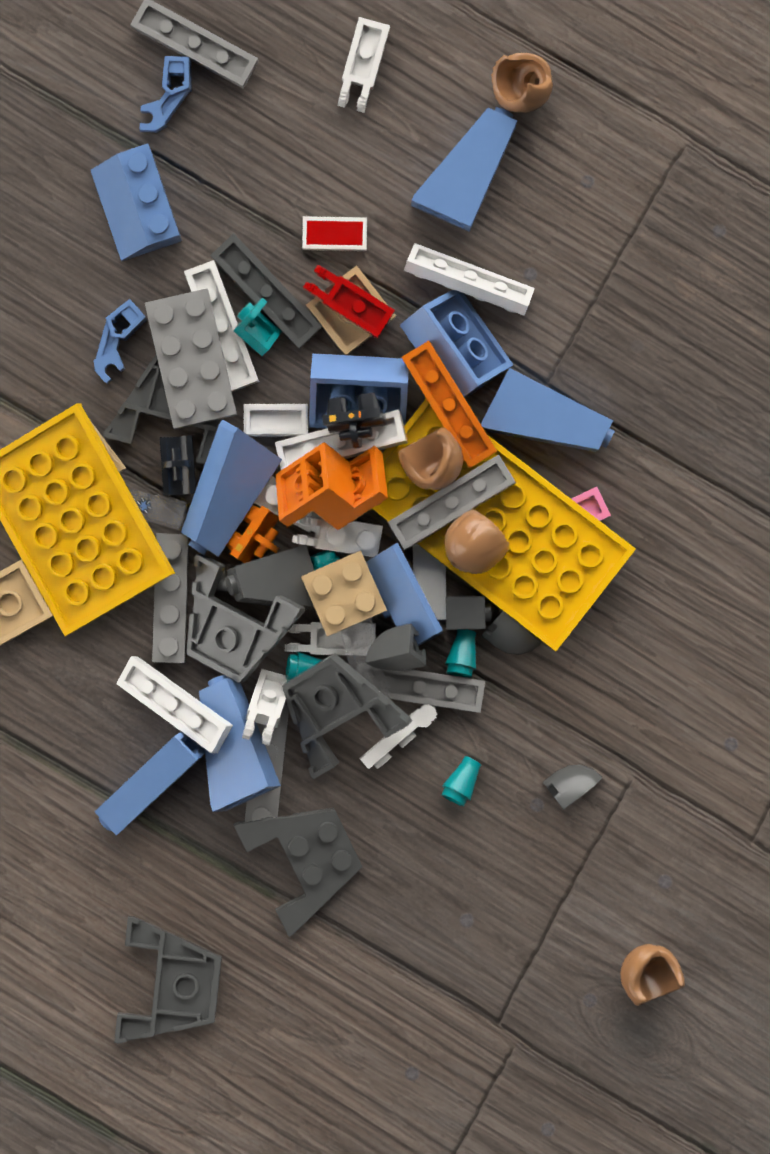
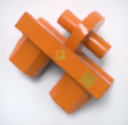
(257, 536)

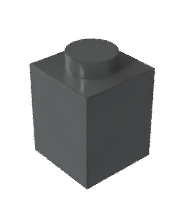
(467, 612)

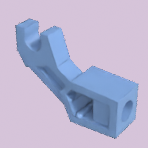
(170, 101)
(110, 340)

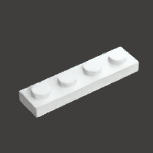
(469, 279)
(236, 356)
(383, 438)
(174, 704)

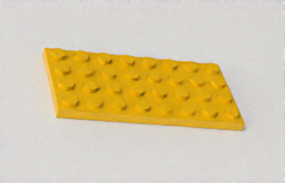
(556, 551)

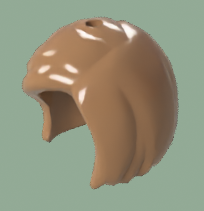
(517, 82)
(433, 460)
(474, 543)
(650, 973)

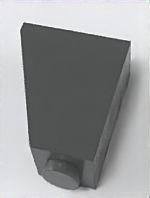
(272, 576)

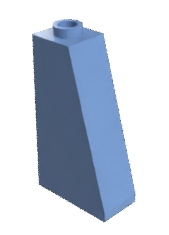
(464, 176)
(541, 414)
(227, 488)
(242, 765)
(149, 782)

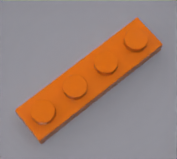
(449, 403)

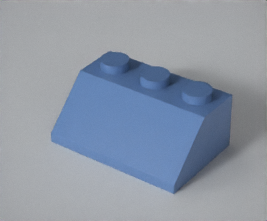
(135, 202)
(459, 339)
(356, 375)
(403, 594)

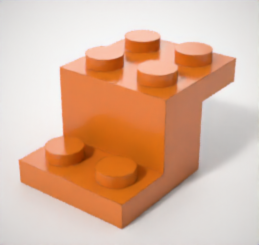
(331, 486)

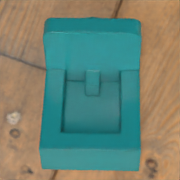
(256, 328)

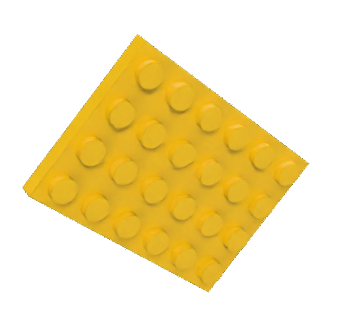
(76, 521)

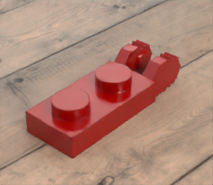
(352, 302)

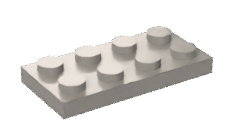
(190, 359)

